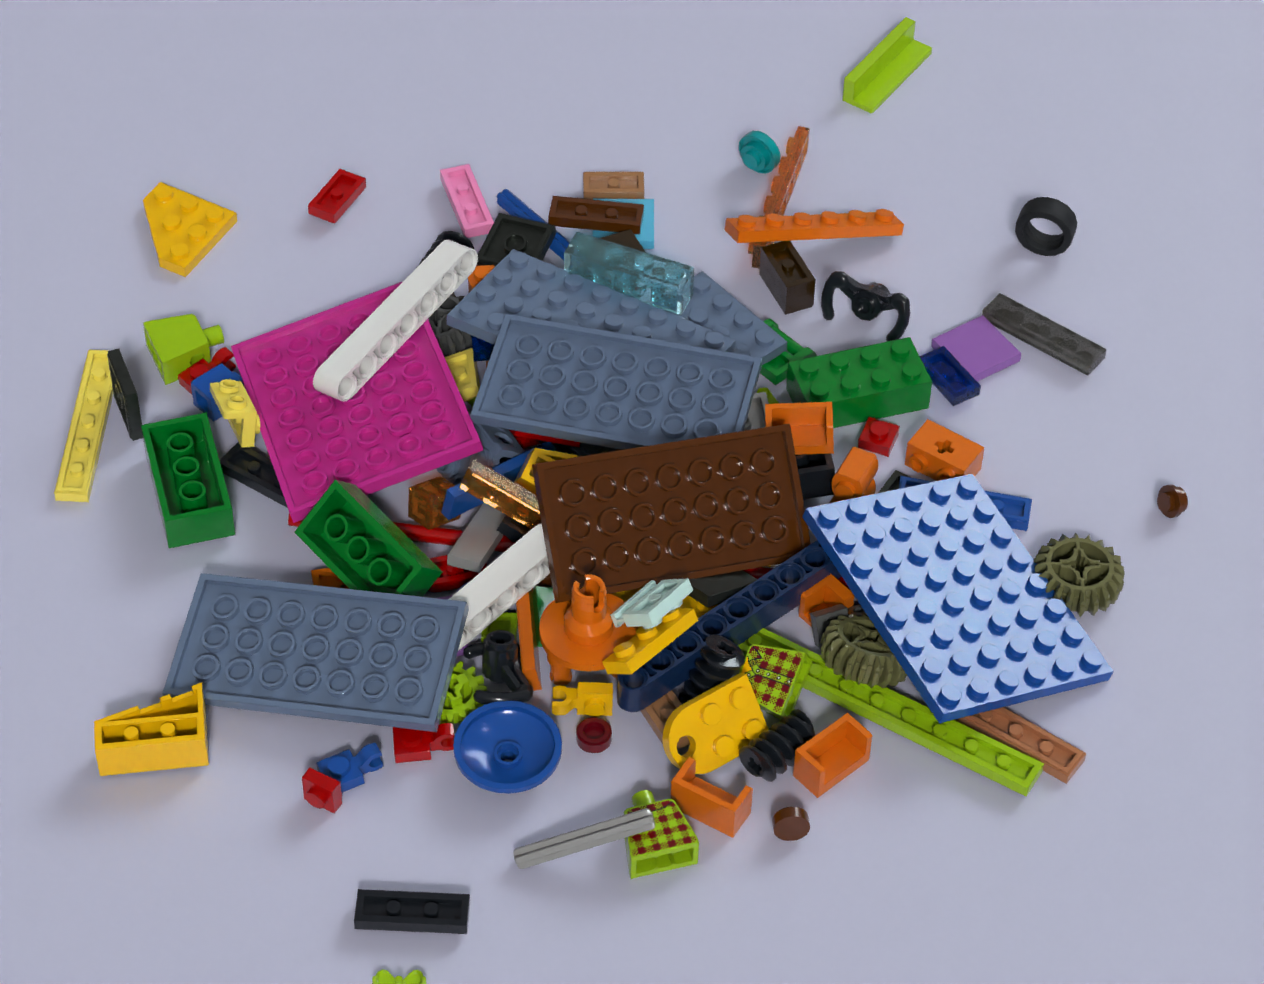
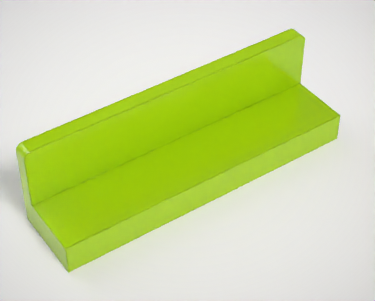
(885, 68)

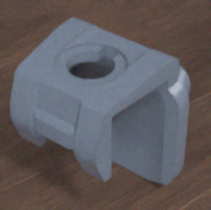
(505, 447)

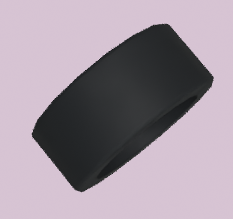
(1048, 209)

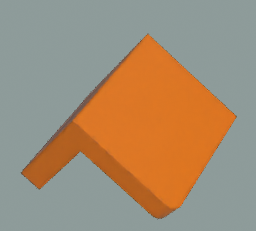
(823, 595)

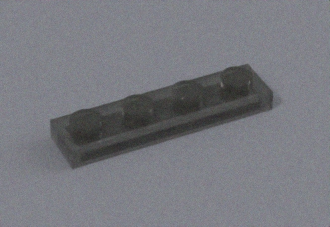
(1044, 334)

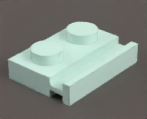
(652, 603)

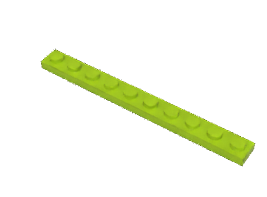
(914, 721)

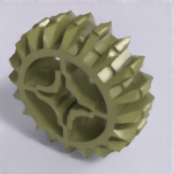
(1081, 573)
(859, 652)

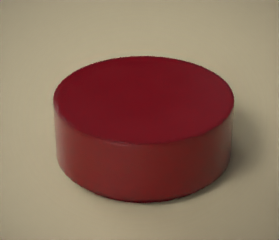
(594, 735)

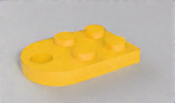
(715, 724)

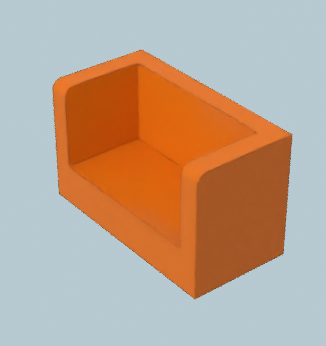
(809, 423)
(832, 755)
(709, 802)

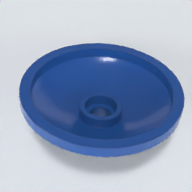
(507, 732)

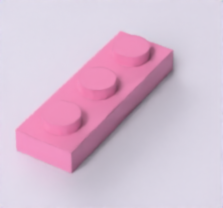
(466, 200)

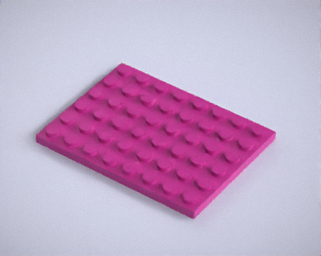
(388, 432)

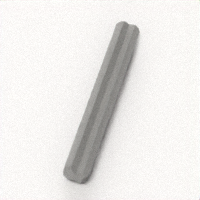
(584, 838)

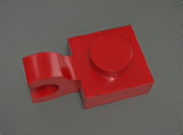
(202, 366)
(417, 744)

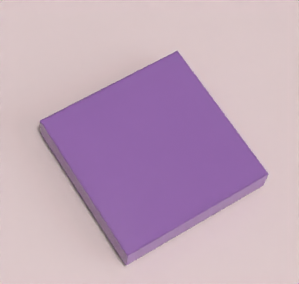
(979, 348)

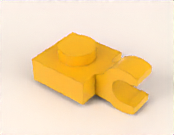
(589, 699)

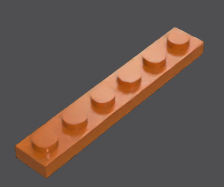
(809, 227)

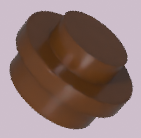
(1172, 500)

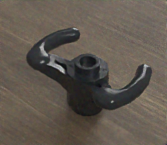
(867, 301)
(500, 665)

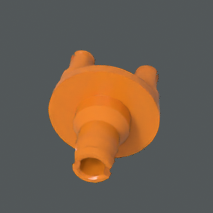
(581, 630)

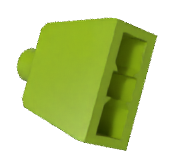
(179, 343)

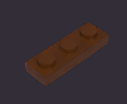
(595, 214)

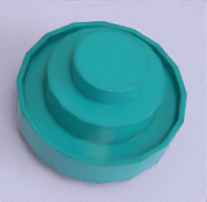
(759, 152)

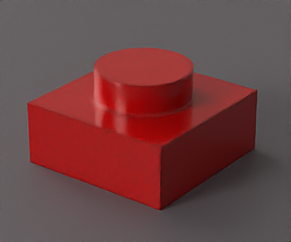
(878, 436)
(321, 790)

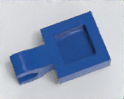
(350, 769)

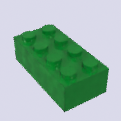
(863, 381)
(188, 480)
(365, 544)

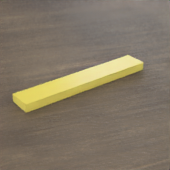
(86, 430)

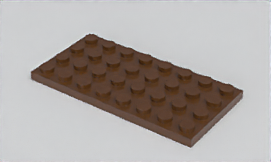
(672, 510)

